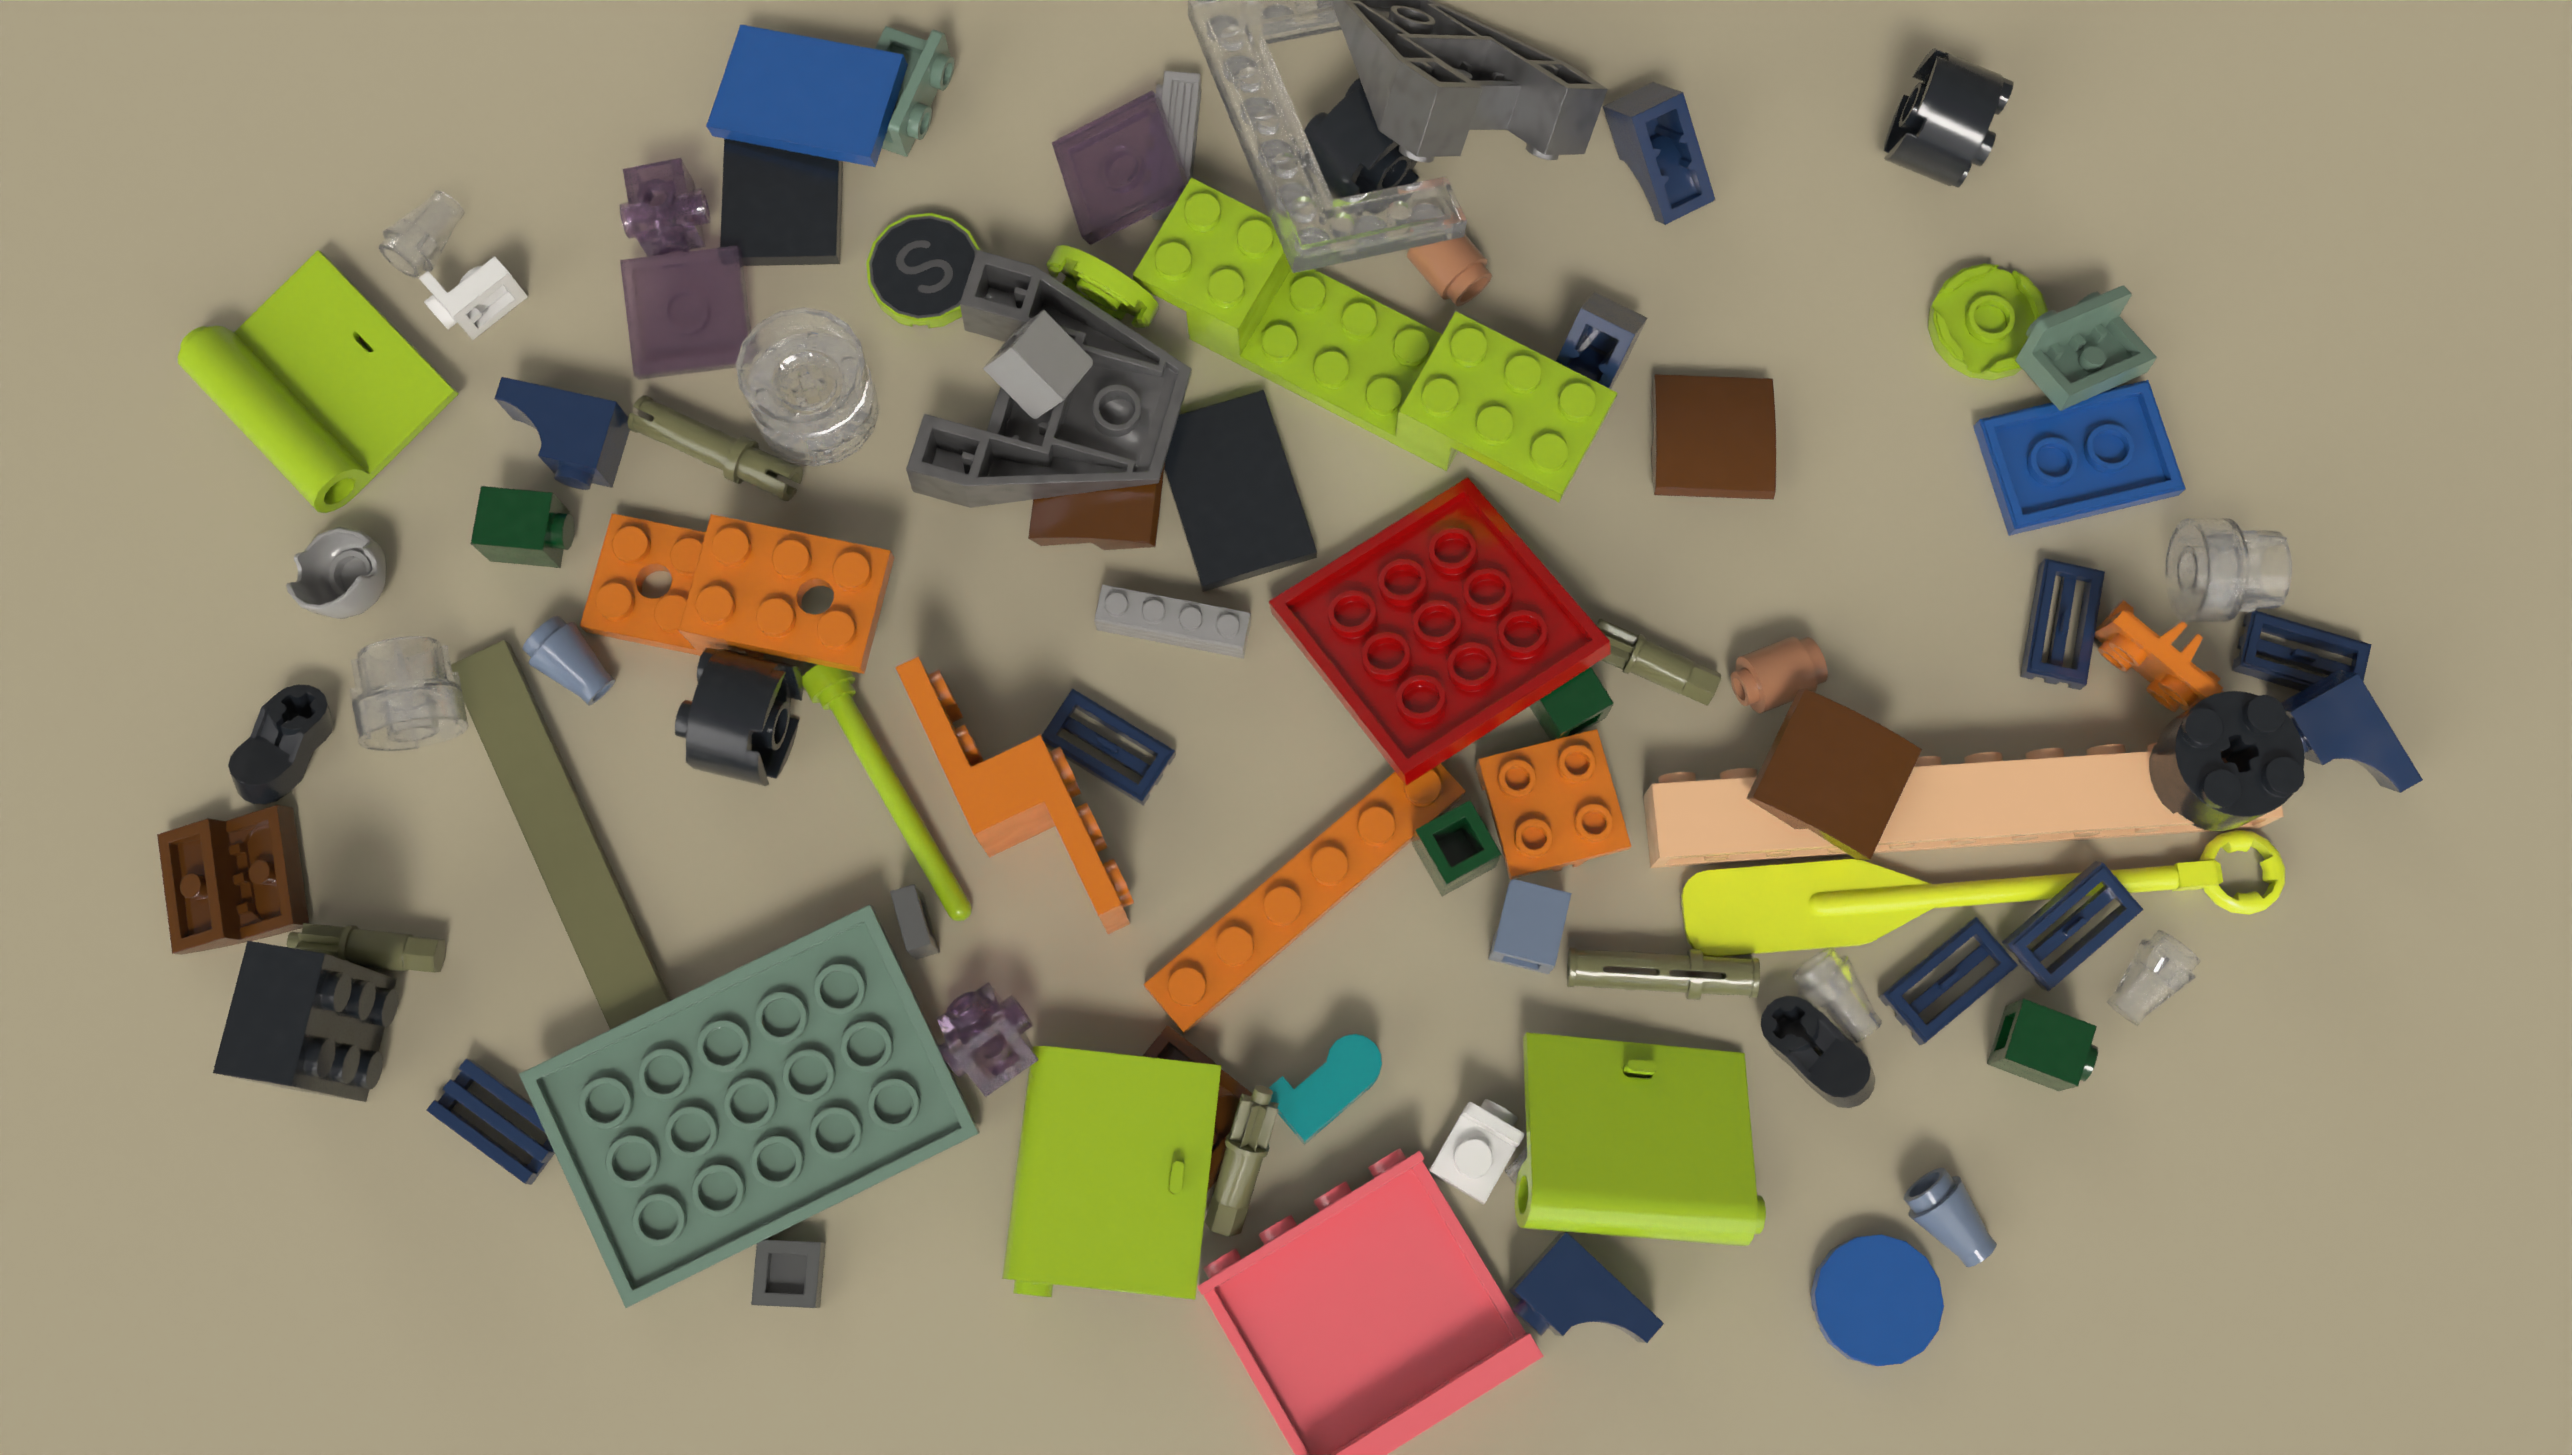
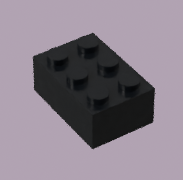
(306, 1022)

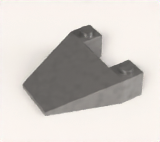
(1445, 74)
(1100, 438)

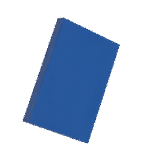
(807, 95)
(2079, 459)

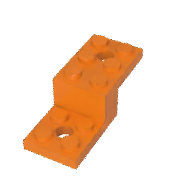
(738, 590)
(1016, 793)

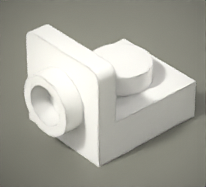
(478, 300)
(1478, 1149)

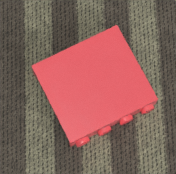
(1368, 1315)

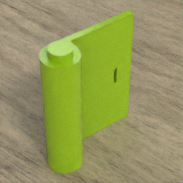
(312, 390)
(1637, 1152)
(1098, 1170)

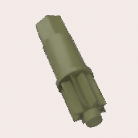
(1658, 664)
(371, 947)
(1242, 1161)

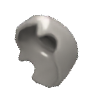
(339, 574)

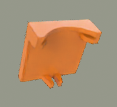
(2171, 674)
(1553, 804)

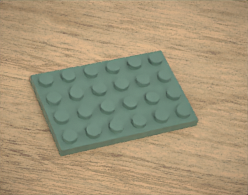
(748, 1105)

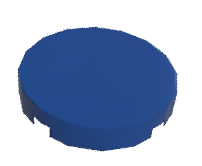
(1877, 1300)

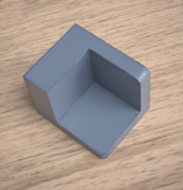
(1530, 926)

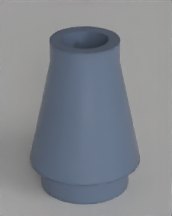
(568, 659)
(1948, 1214)

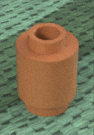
(1452, 268)
(1777, 672)

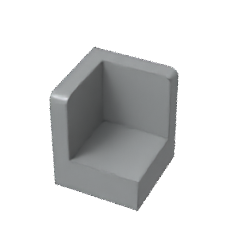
(1039, 365)

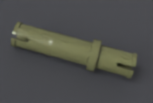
(737, 458)
(1737, 975)

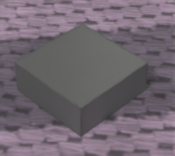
(914, 922)
(788, 1274)

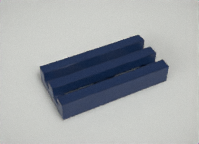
(2251, 644)
(2053, 670)
(1150, 774)
(2055, 908)
(1908, 1013)
(457, 1091)

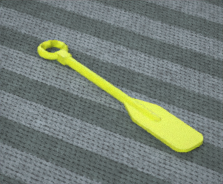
(1860, 902)

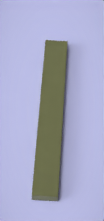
(560, 835)

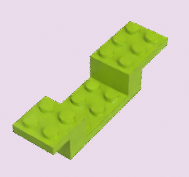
(1366, 360)

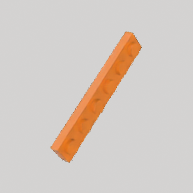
(1299, 895)

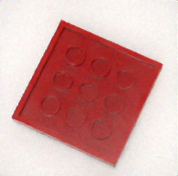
(1439, 629)

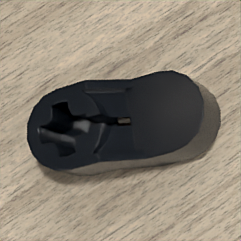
(281, 744)
(1796, 1029)

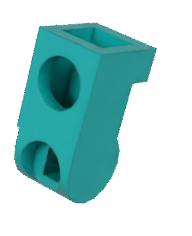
(1344, 1077)

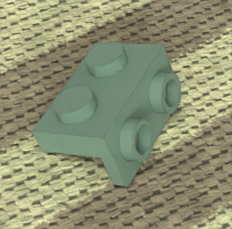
(927, 71)
(2084, 349)

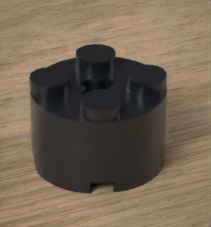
(1947, 118)
(1353, 150)
(740, 716)
(2261, 755)

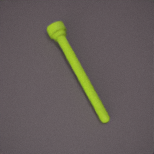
(835, 691)

